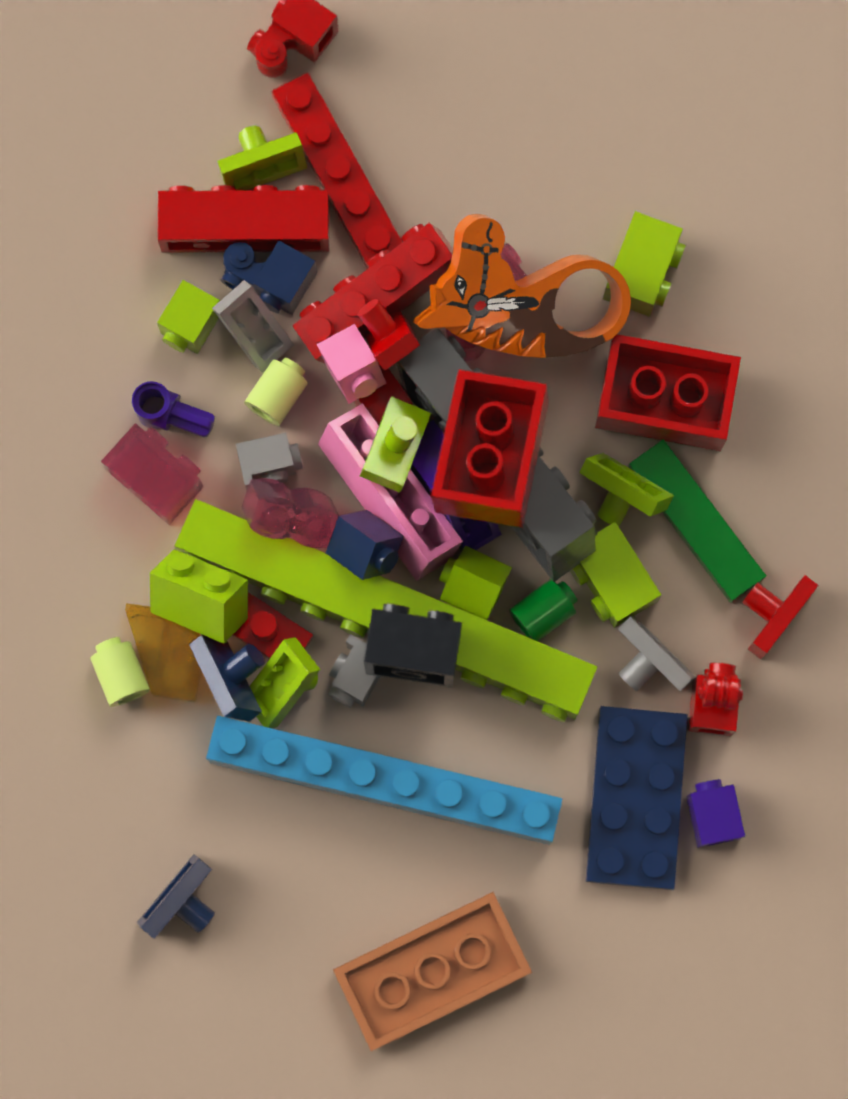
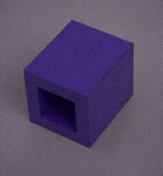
(715, 814)

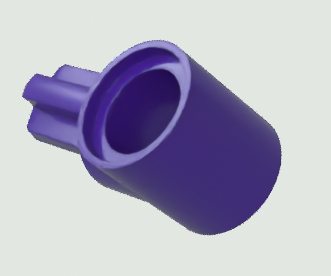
(173, 412)

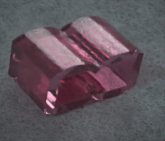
(285, 513)

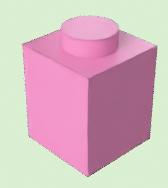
(351, 364)

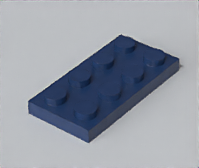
(636, 798)

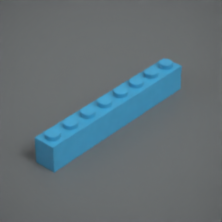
(384, 780)

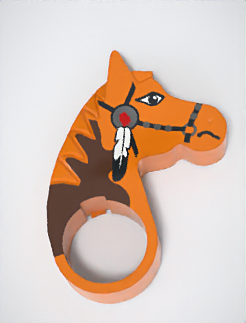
(492, 310)

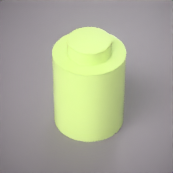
(277, 391)
(119, 672)

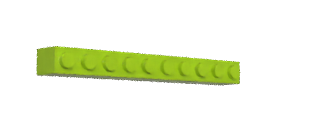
(326, 588)

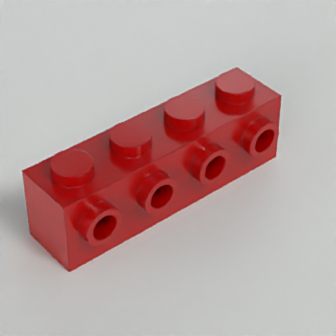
(392, 277)

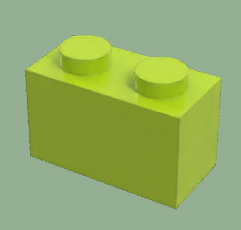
(645, 259)
(616, 578)
(198, 596)

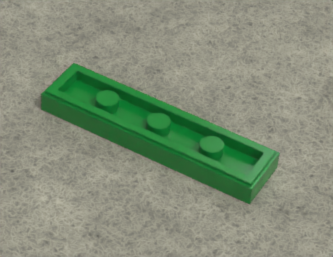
(700, 523)

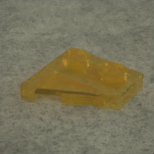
(165, 654)

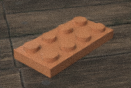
(432, 971)

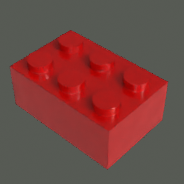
(668, 392)
(490, 448)

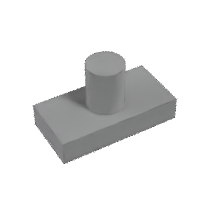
(253, 326)
(651, 658)

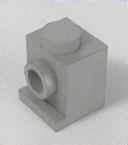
(269, 458)
(350, 680)

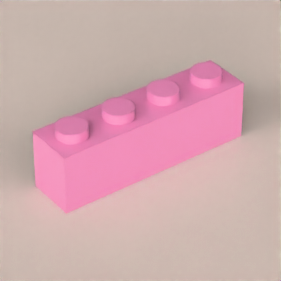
(427, 534)

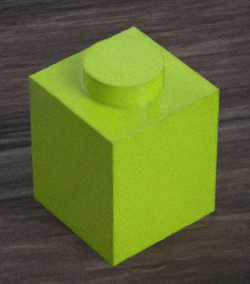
(188, 318)
(474, 582)

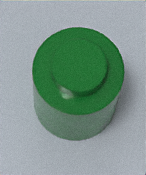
(544, 609)

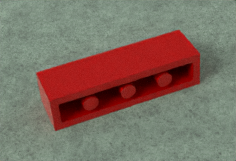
(256, 217)

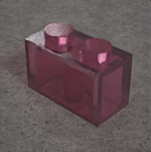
(153, 472)

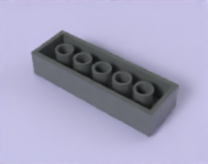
(555, 525)

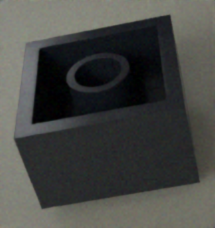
(412, 645)

